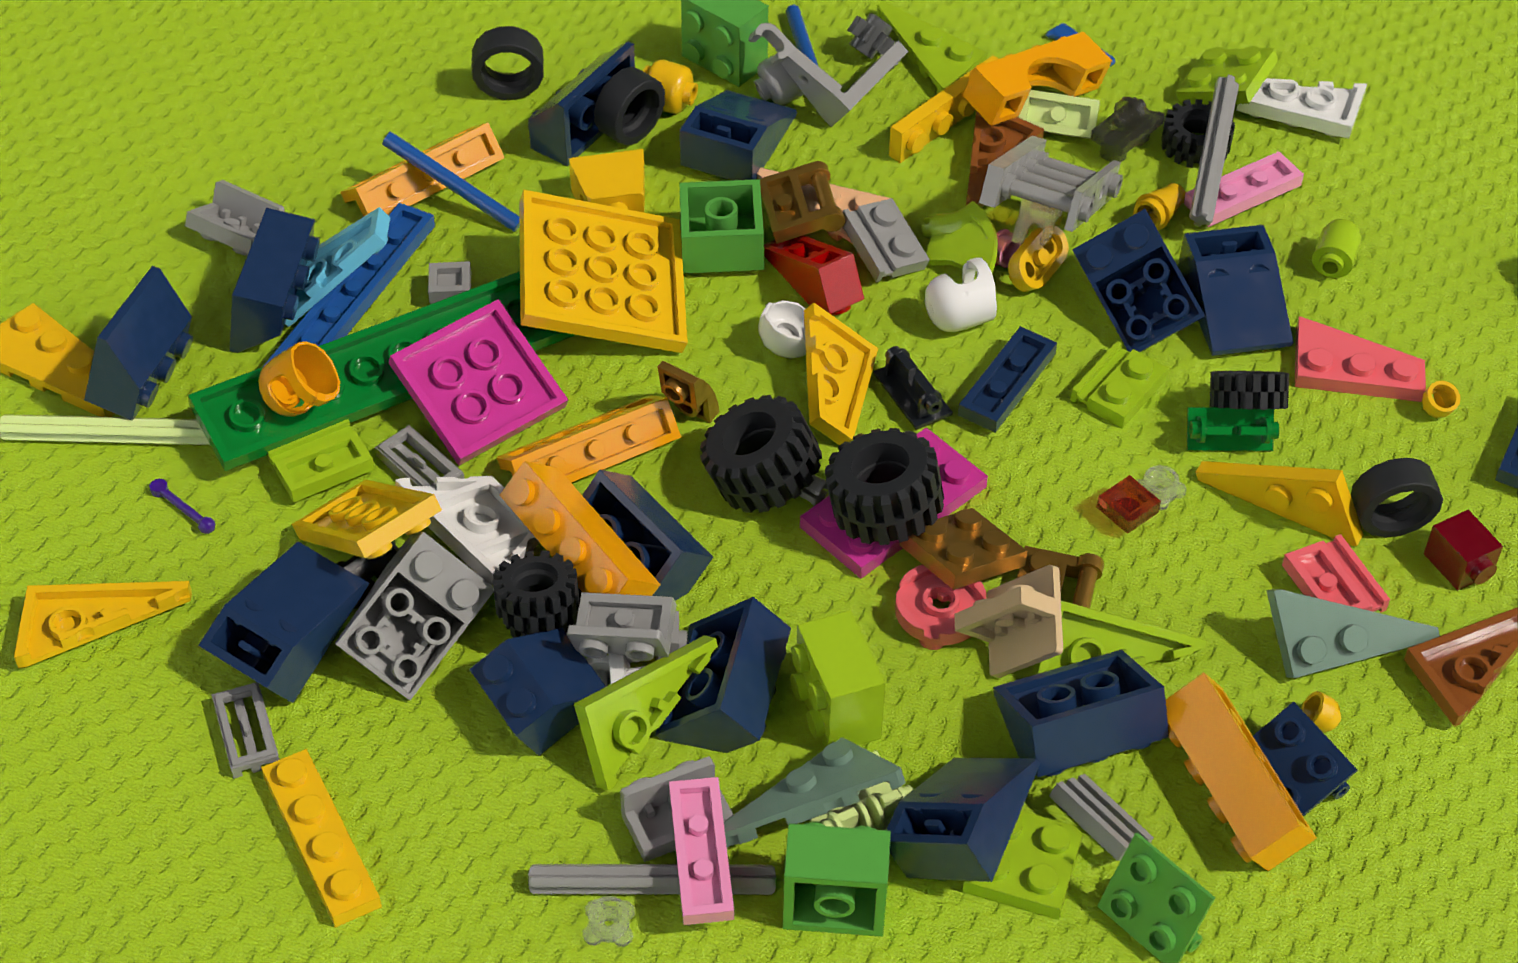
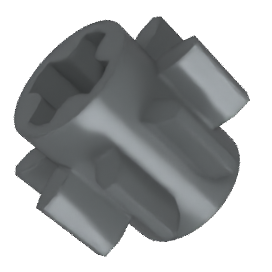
(870, 35)

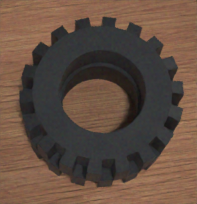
(761, 453)
(885, 486)

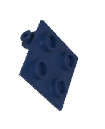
(1304, 758)

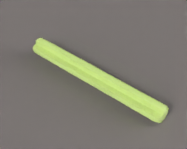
(102, 429)

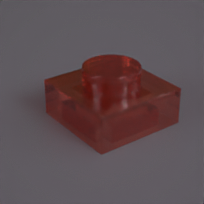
(1128, 504)

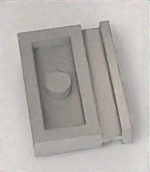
(884, 240)

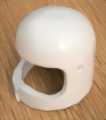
(963, 305)

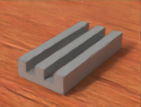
(428, 451)
(253, 759)
(1098, 814)

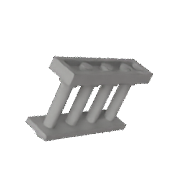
(1035, 177)

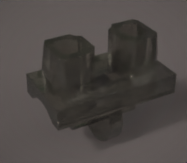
(1126, 128)

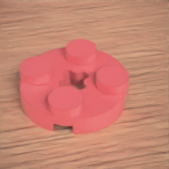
(925, 622)

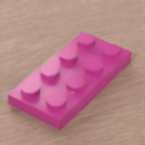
(959, 481)

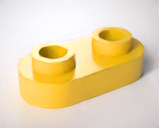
(1035, 264)

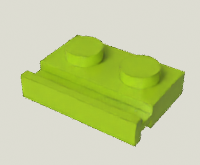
(1119, 384)
(321, 460)

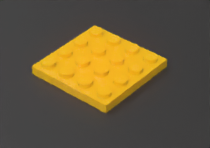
(601, 272)

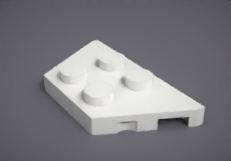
(476, 522)

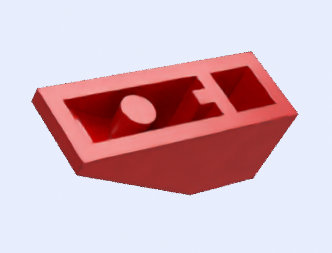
(817, 272)

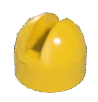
(1445, 396)
(1322, 711)

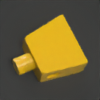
(610, 179)

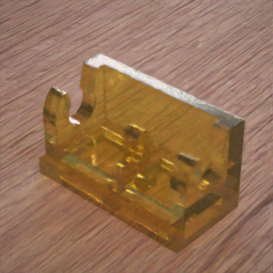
(1036, 214)

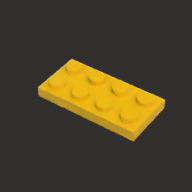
(368, 518)

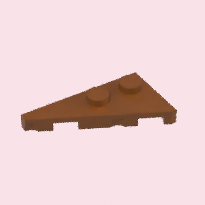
(991, 143)
(1465, 662)

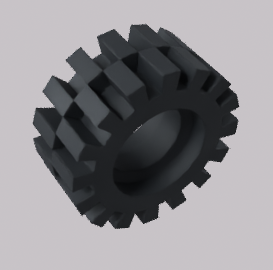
(1179, 129)
(1249, 389)
(555, 587)

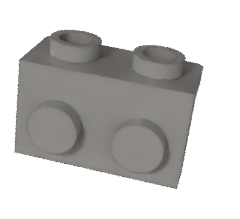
(231, 217)
(623, 625)
(648, 807)

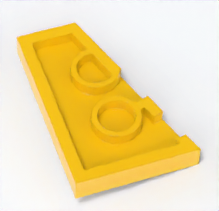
(837, 374)

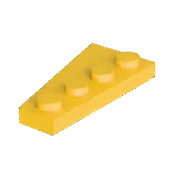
(47, 356)

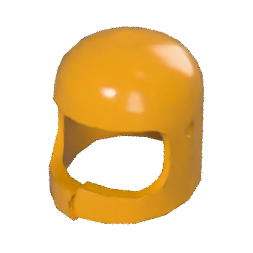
(306, 375)

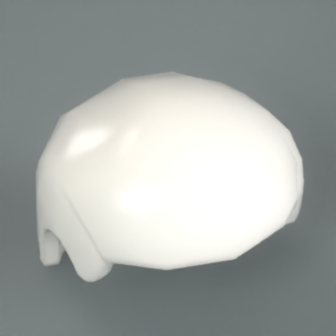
(783, 329)

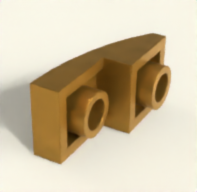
(688, 392)

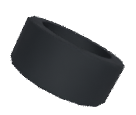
(506, 40)
(617, 96)
(1389, 480)

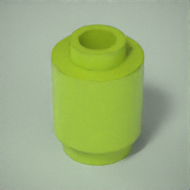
(1337, 248)

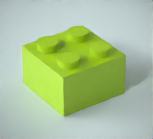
(838, 680)

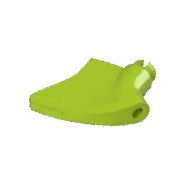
(961, 237)

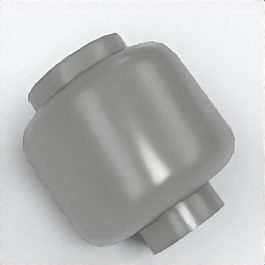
(776, 83)

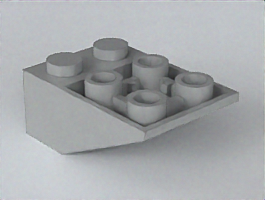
(414, 614)

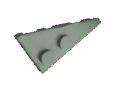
(1328, 634)
(815, 788)

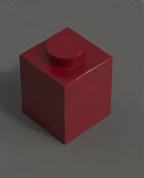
(1463, 550)

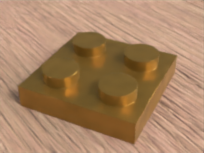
(965, 549)

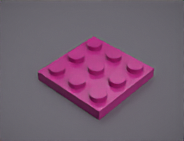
(478, 381)

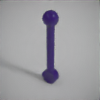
(160, 489)

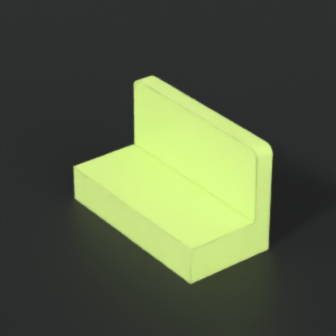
(1061, 113)

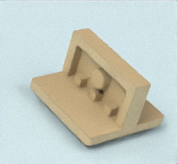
(1018, 621)

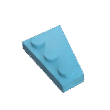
(341, 257)

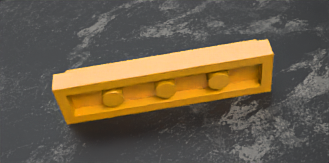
(407, 184)
(601, 440)

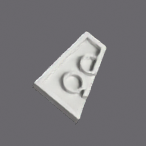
(1313, 108)

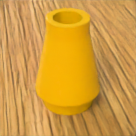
(1161, 204)

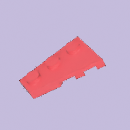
(1352, 365)

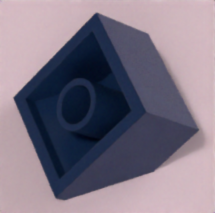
(536, 685)

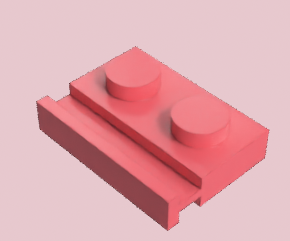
(1335, 575)

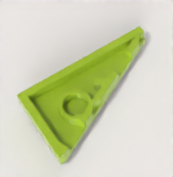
(930, 48)
(1096, 633)
(629, 710)

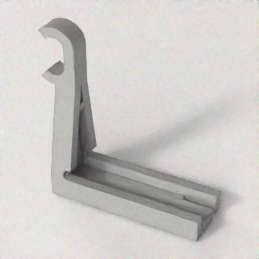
(816, 84)

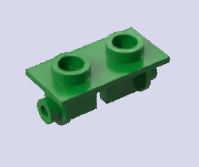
(1231, 429)

